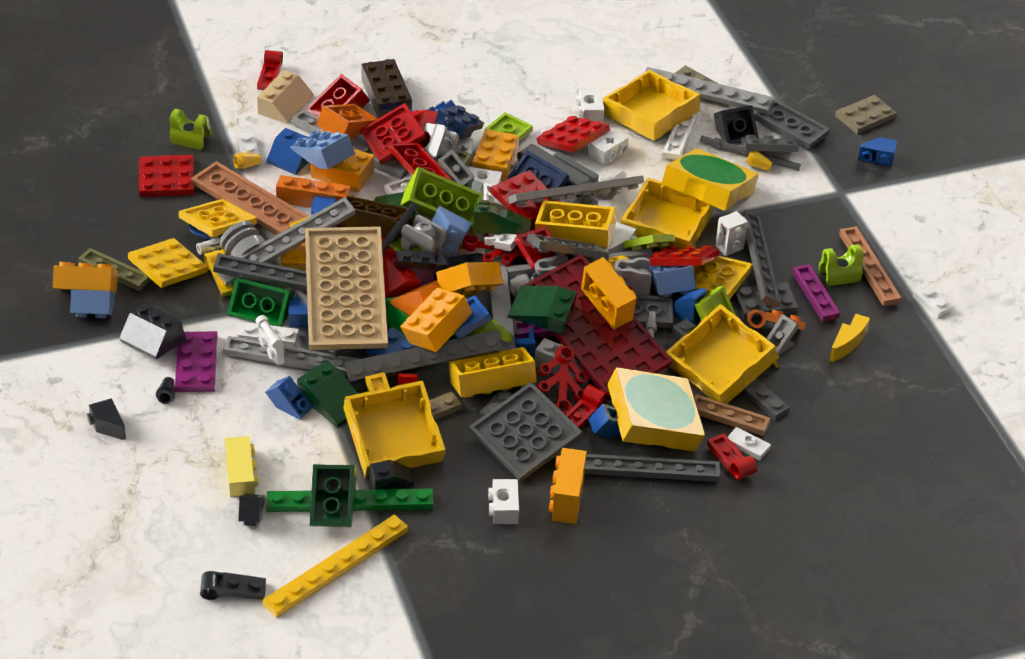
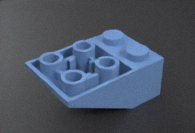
(324, 148)

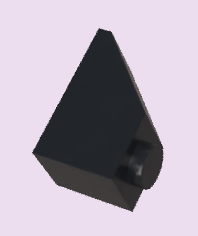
(106, 419)
(390, 475)
(251, 509)

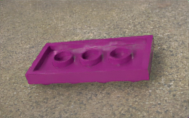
(197, 362)

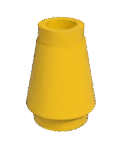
(246, 160)
(759, 161)

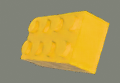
(578, 222)
(492, 372)

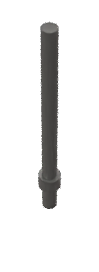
(718, 143)

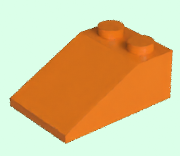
(344, 119)

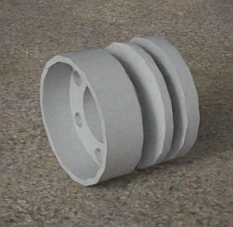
(240, 238)

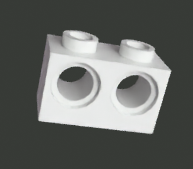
(731, 233)

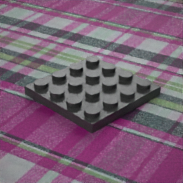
(525, 431)

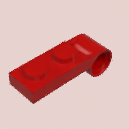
(271, 68)
(591, 400)
(731, 457)

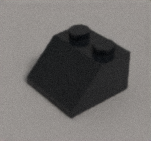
(736, 124)

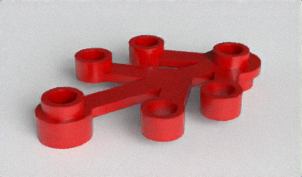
(471, 243)
(563, 377)

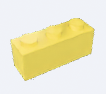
(241, 466)

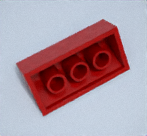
(413, 156)
(397, 280)

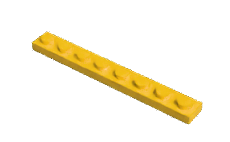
(334, 566)

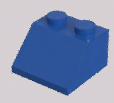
(283, 156)

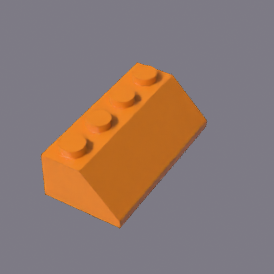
(302, 190)
(413, 299)

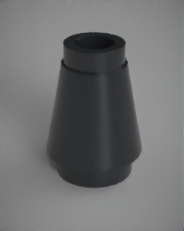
(166, 391)

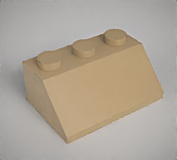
(284, 97)

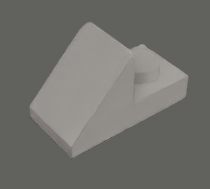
(782, 333)

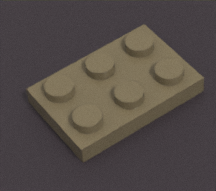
(865, 114)

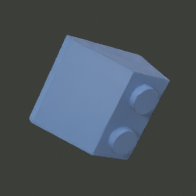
(456, 230)
(92, 302)

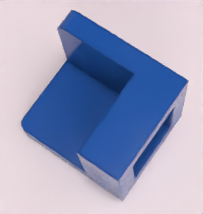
(527, 343)

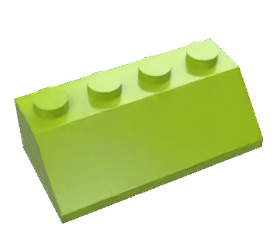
(433, 190)

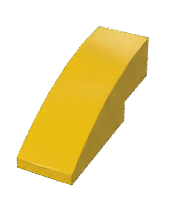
(849, 337)

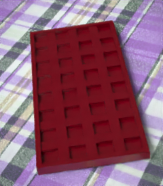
(594, 341)

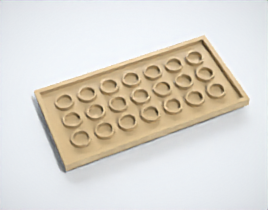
(345, 288)

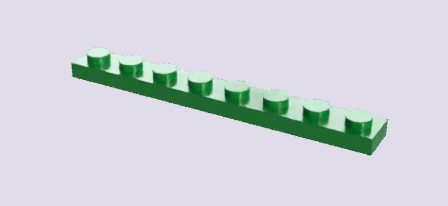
(364, 500)

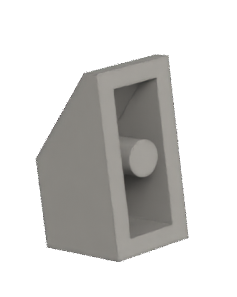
(455, 168)

